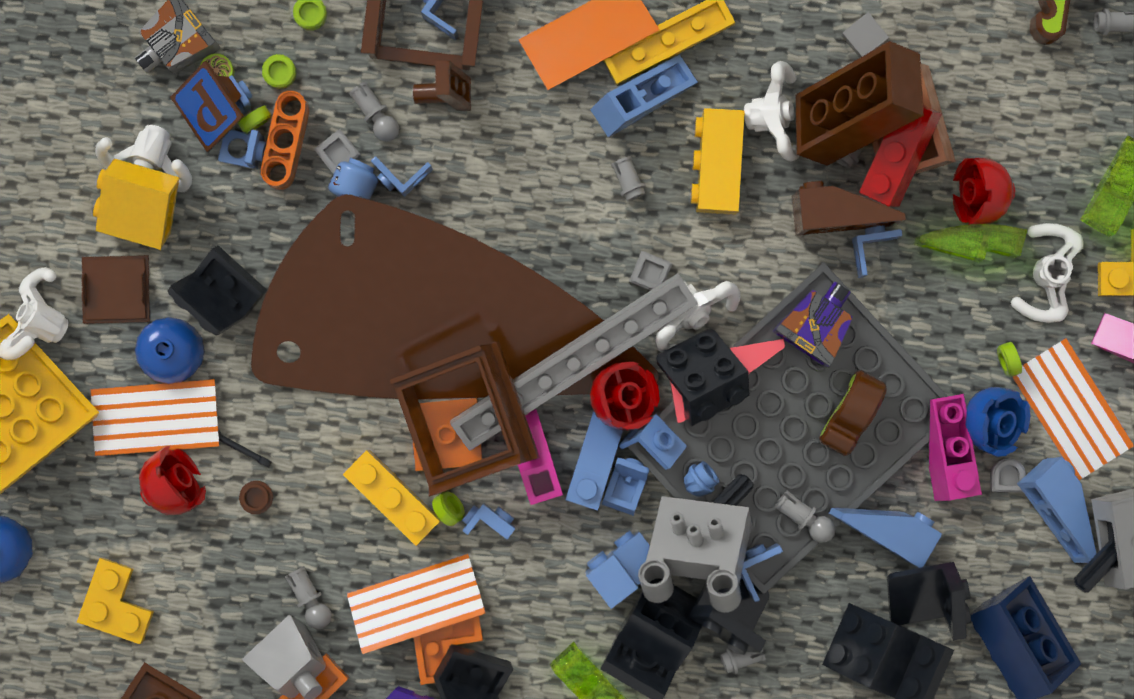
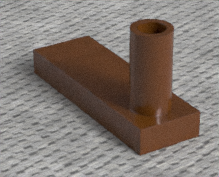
(451, 87)

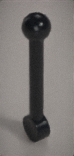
(260, 459)

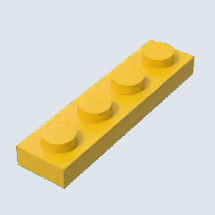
(673, 38)

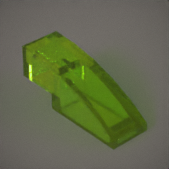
(1114, 192)
(975, 240)
(583, 675)

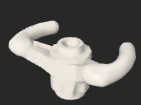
(774, 111)
(149, 152)
(1052, 273)
(699, 314)
(34, 318)

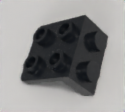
(218, 292)
(705, 375)
(930, 595)
(734, 626)
(471, 674)

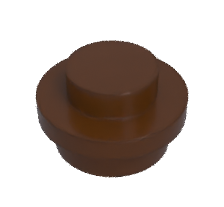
(256, 497)

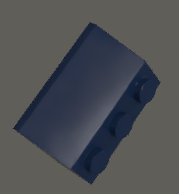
(1025, 640)

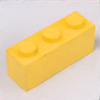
(718, 161)
(392, 497)

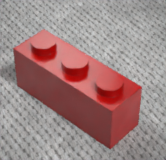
(899, 159)

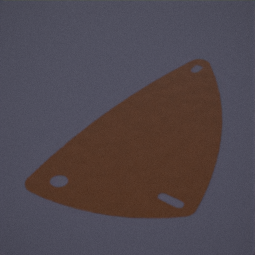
(405, 301)

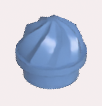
(700, 479)

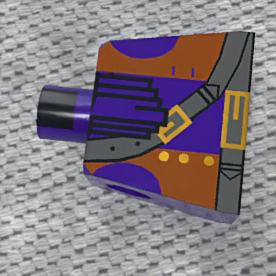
(817, 324)

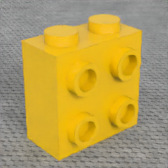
(136, 203)

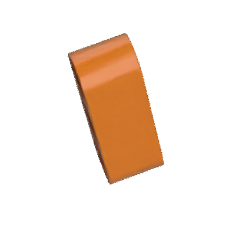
(279, 125)

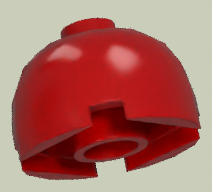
(984, 191)
(624, 396)
(169, 482)

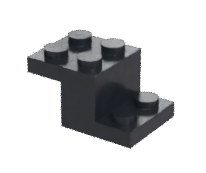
(653, 643)
(887, 656)

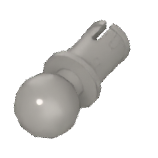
(384, 126)
(820, 528)
(317, 613)

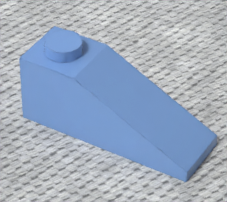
(642, 95)
(594, 464)
(1062, 505)
(896, 531)

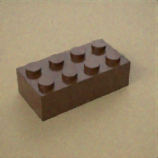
(859, 104)

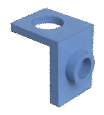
(428, 14)
(254, 152)
(392, 182)
(872, 234)
(657, 440)
(754, 556)

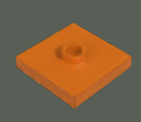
(447, 443)

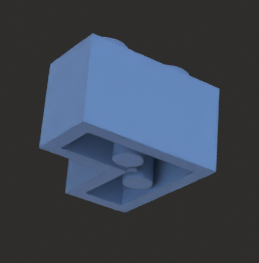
(617, 573)

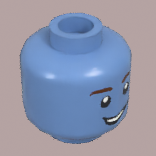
(353, 179)

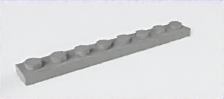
(581, 357)

